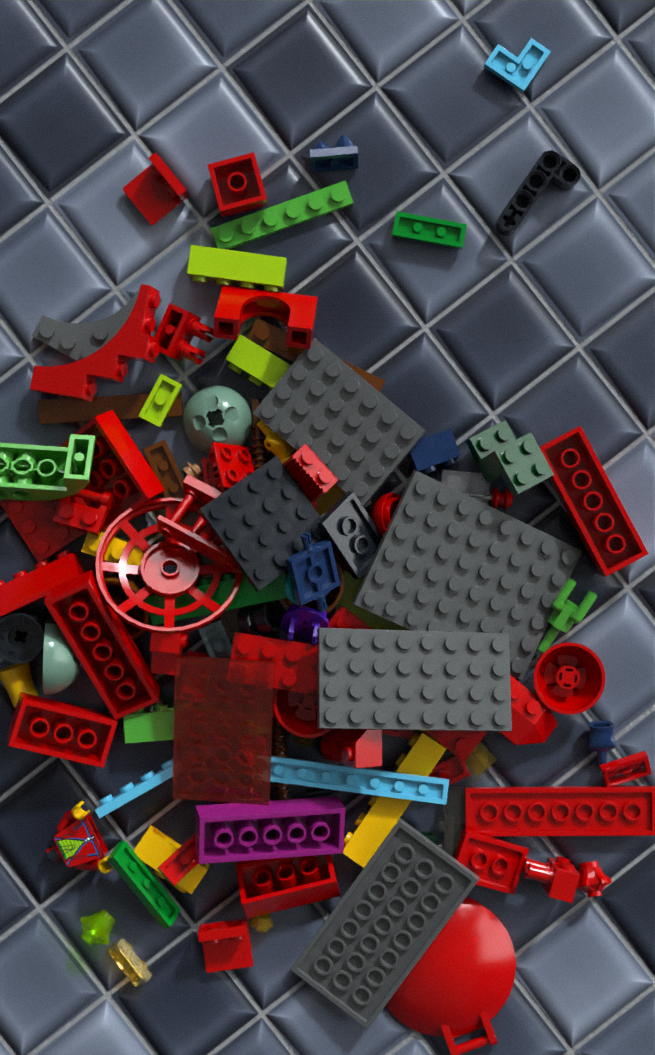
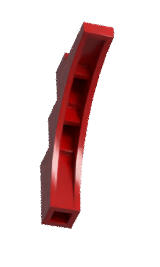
(110, 362)

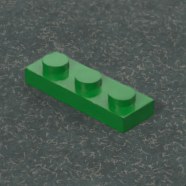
(429, 230)

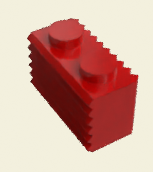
(309, 472)

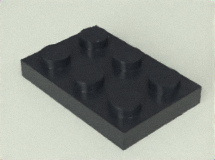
(351, 534)

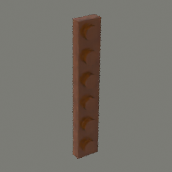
(275, 339)

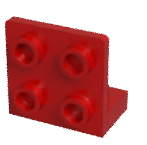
(156, 190)
(226, 945)

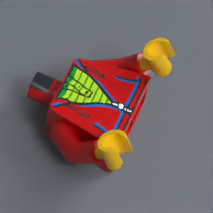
(79, 842)

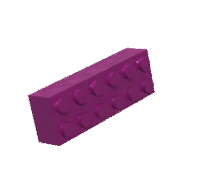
(269, 831)

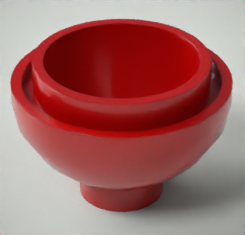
(383, 510)

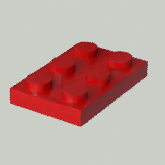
(492, 859)

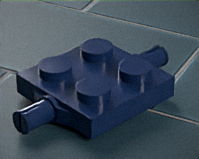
(313, 572)

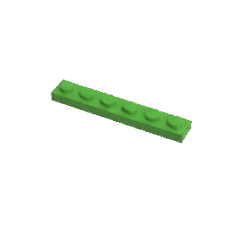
(282, 216)

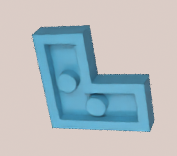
(517, 70)

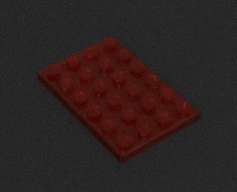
(223, 729)

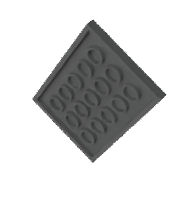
(340, 420)

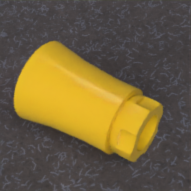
(18, 679)

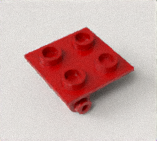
(230, 464)

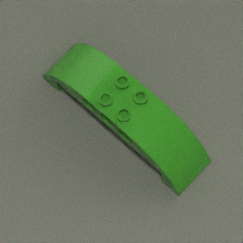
(45, 471)

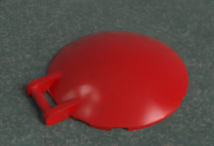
(459, 979)

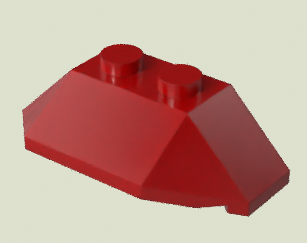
(530, 717)

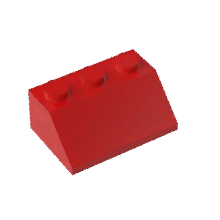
(353, 747)

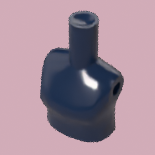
(601, 739)

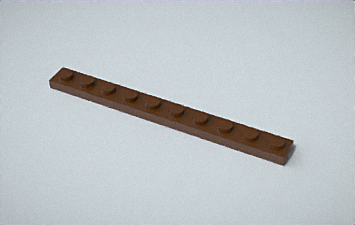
(170, 477)

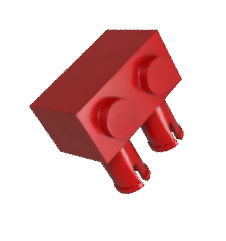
(177, 332)
(556, 877)

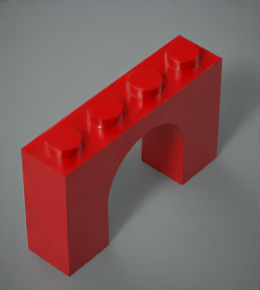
(242, 303)

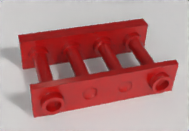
(196, 491)

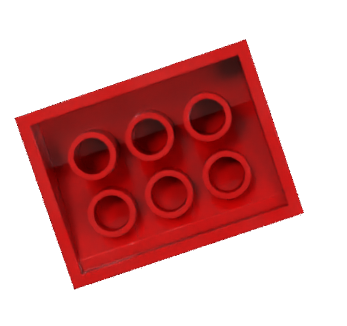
(118, 467)

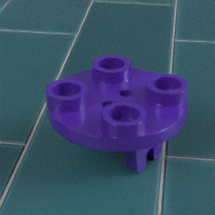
(303, 623)

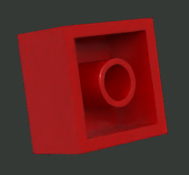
(237, 184)

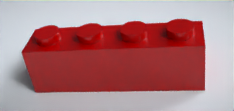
(33, 586)
(285, 883)

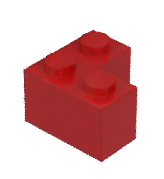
(165, 649)

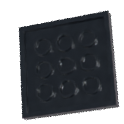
(262, 522)

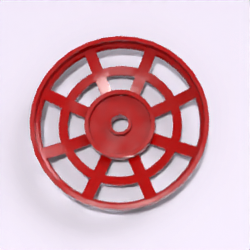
(154, 576)

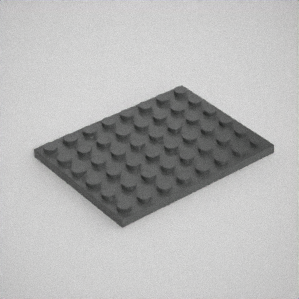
(465, 569)

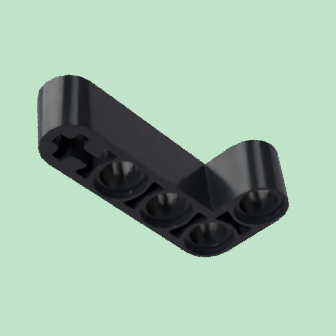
(531, 194)

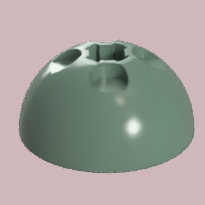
(227, 426)
(59, 661)

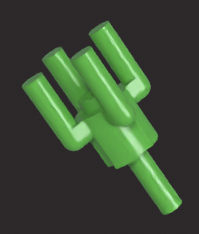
(566, 613)

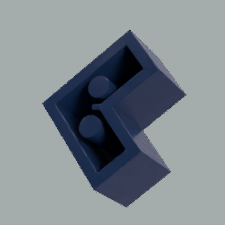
(434, 451)

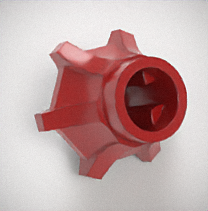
(592, 879)

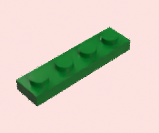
(144, 884)

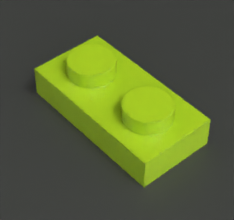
(160, 400)

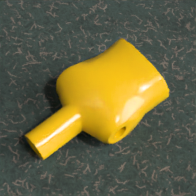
(274, 442)

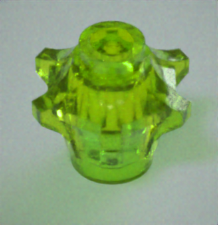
(97, 927)

